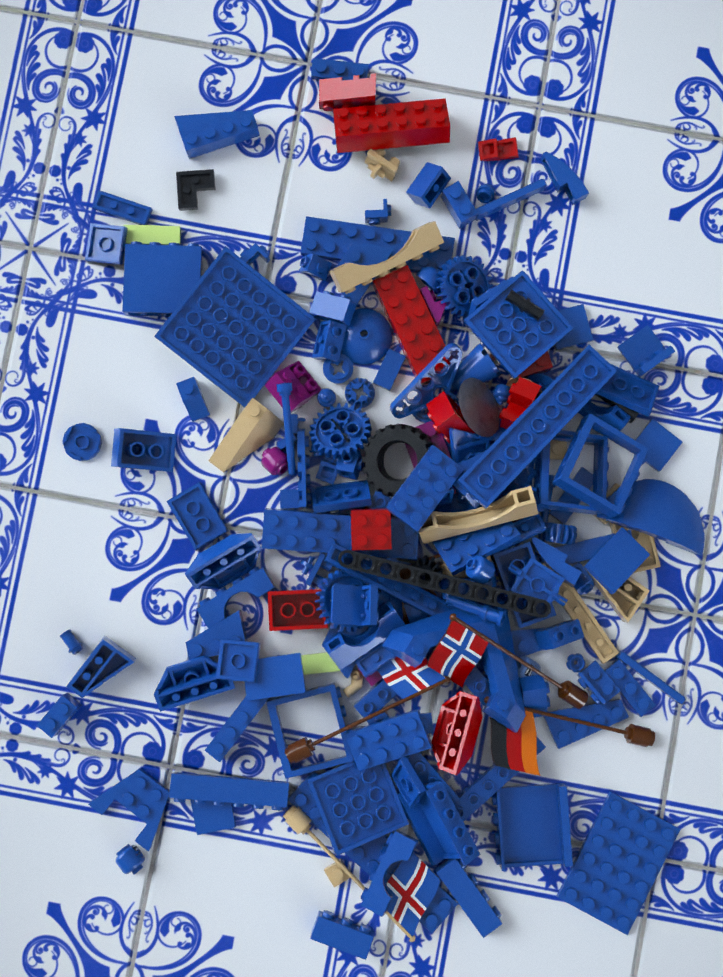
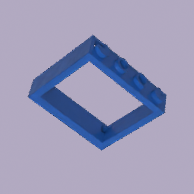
(600, 469)
(582, 493)
(280, 738)

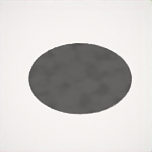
(479, 407)

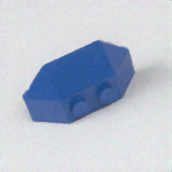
(224, 562)
(189, 682)

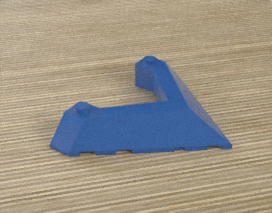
(506, 702)

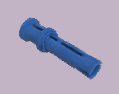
(484, 611)

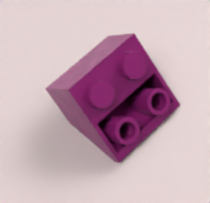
(302, 382)

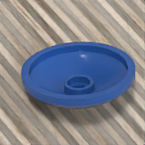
(373, 346)

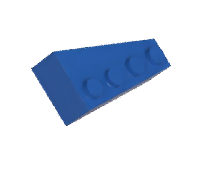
(215, 130)

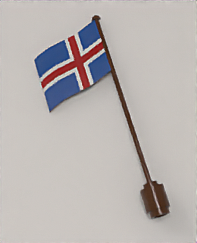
(402, 678)

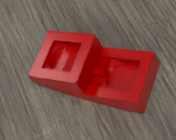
(498, 150)

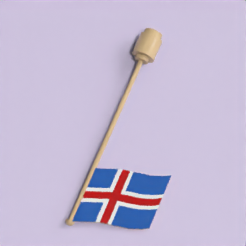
(411, 883)

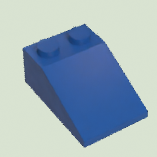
(143, 450)

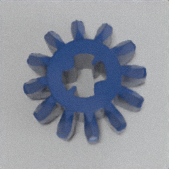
(560, 533)

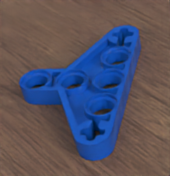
(439, 379)

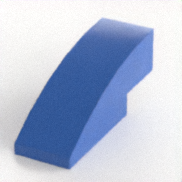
(564, 178)
(555, 561)

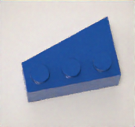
(208, 641)
(100, 666)

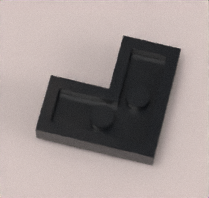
(189, 183)

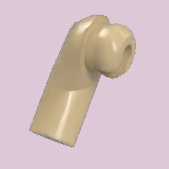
(356, 683)

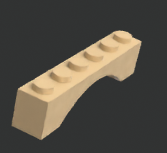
(421, 240)
(511, 507)

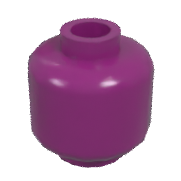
(274, 461)

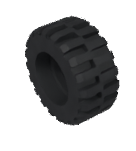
(377, 448)

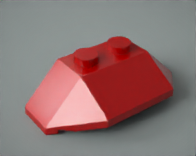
(456, 732)

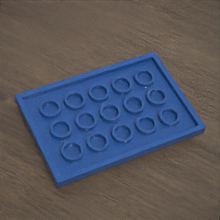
(618, 862)

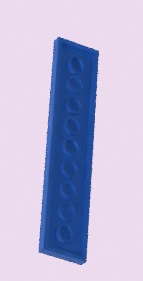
(536, 426)
(368, 854)

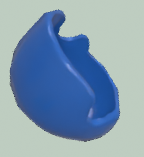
(428, 276)

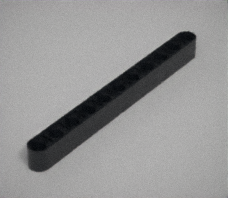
(452, 589)

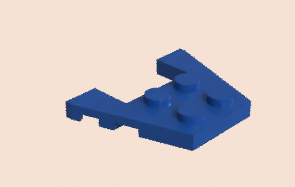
(142, 797)

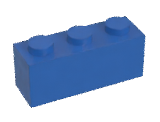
(342, 934)

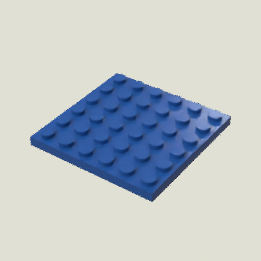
(235, 327)

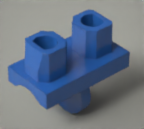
(313, 577)

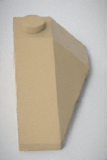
(249, 432)

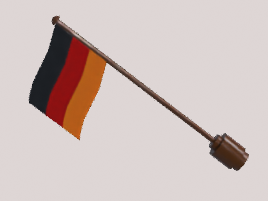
(519, 749)

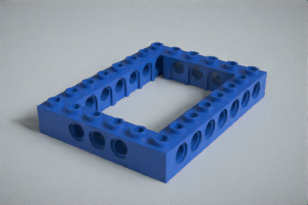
(482, 788)

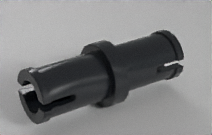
(524, 305)

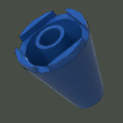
(476, 365)

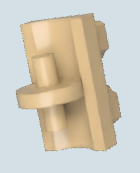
(381, 166)

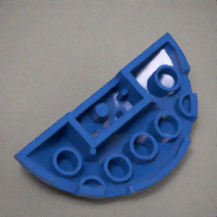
(662, 513)

